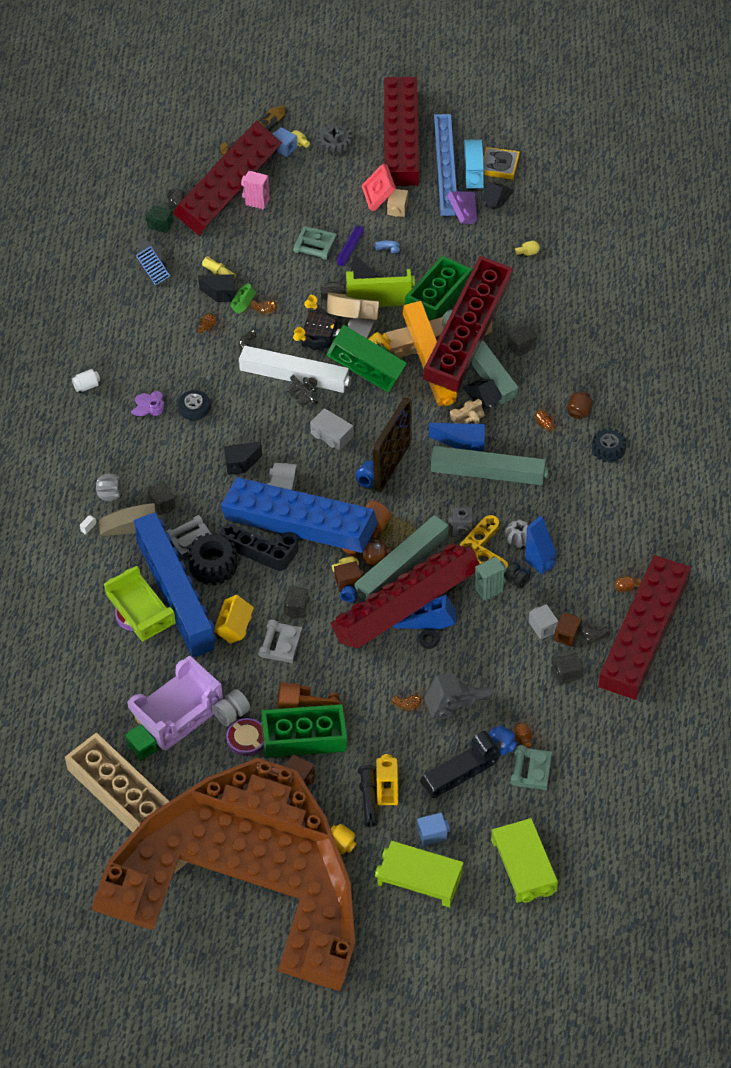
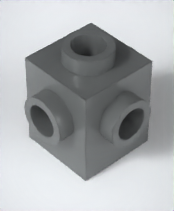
(461, 521)

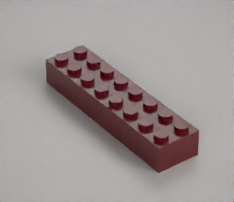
(401, 130)
(225, 178)
(467, 324)
(405, 595)
(644, 627)

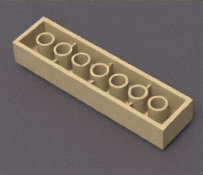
(115, 783)

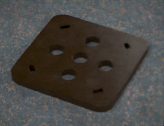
(392, 444)

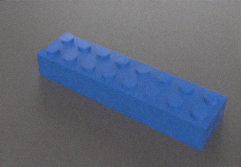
(299, 513)
(174, 584)

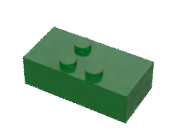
(440, 287)
(366, 358)
(303, 731)

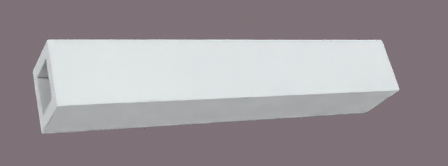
(284, 366)

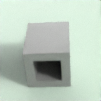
(543, 621)

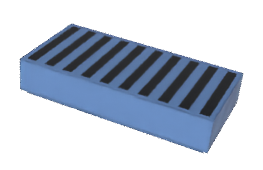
(153, 265)

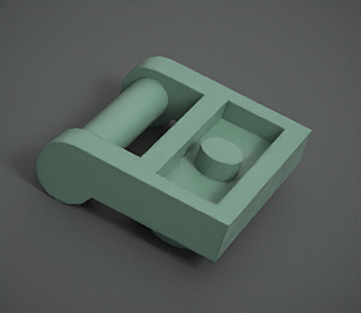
(315, 238)
(538, 768)

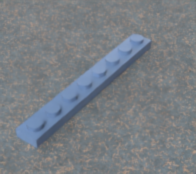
(445, 161)

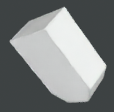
(87, 524)

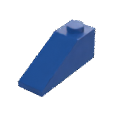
(459, 435)
(539, 547)
(434, 615)

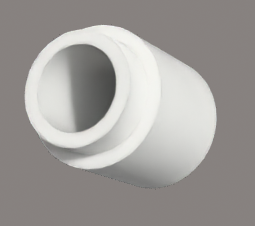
(86, 380)

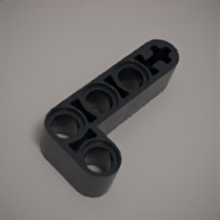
(261, 550)
(463, 766)

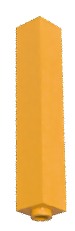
(424, 343)

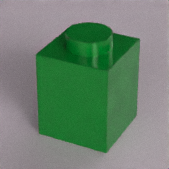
(141, 742)

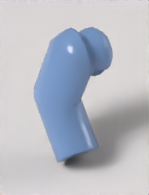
(387, 244)

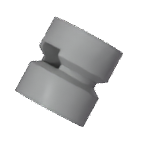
(233, 705)

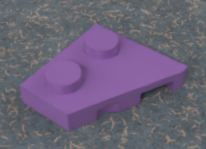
(464, 206)

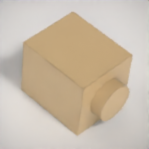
(397, 203)

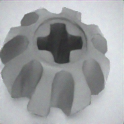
(109, 487)
(516, 533)

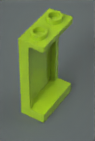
(388, 290)
(139, 604)
(525, 860)
(420, 871)

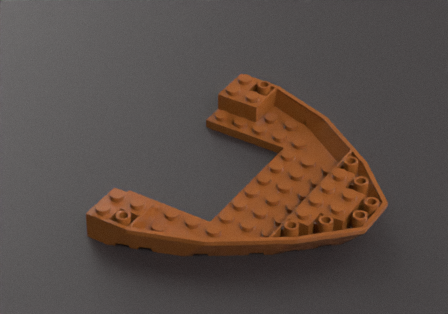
(256, 828)

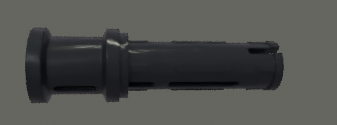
(368, 787)

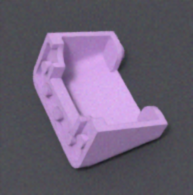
(178, 704)

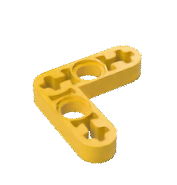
(478, 545)

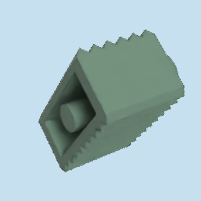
(490, 578)

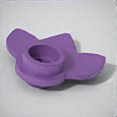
(149, 404)

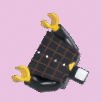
(319, 327)

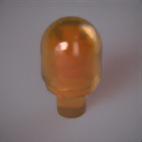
(206, 321)
(544, 420)
(626, 583)
(523, 734)

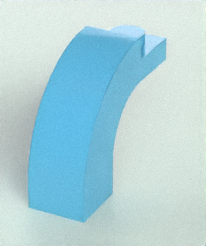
(474, 163)

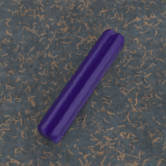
(350, 245)

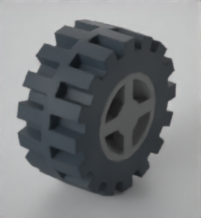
(609, 445)

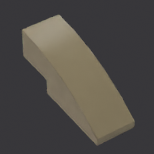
(123, 520)

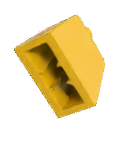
(387, 773)

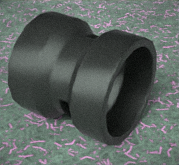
(517, 575)

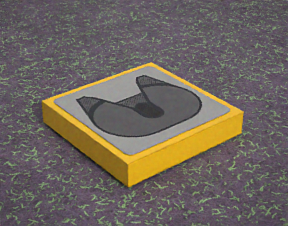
(500, 163)

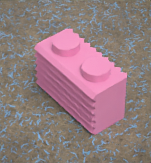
(256, 189)

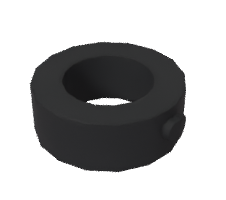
(428, 645)

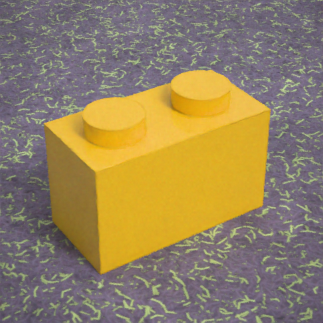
(233, 619)

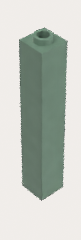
(490, 368)
(488, 465)
(403, 557)

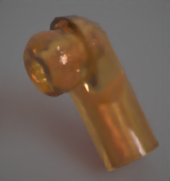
(263, 308)
(408, 703)

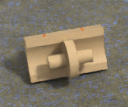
(469, 413)

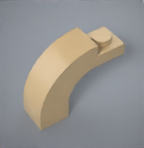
(351, 307)

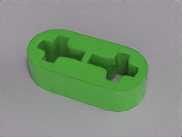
(242, 298)

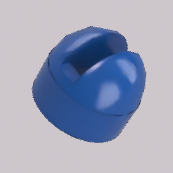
(348, 594)

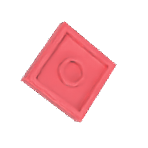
(378, 187)

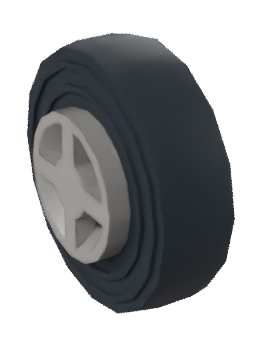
(194, 405)

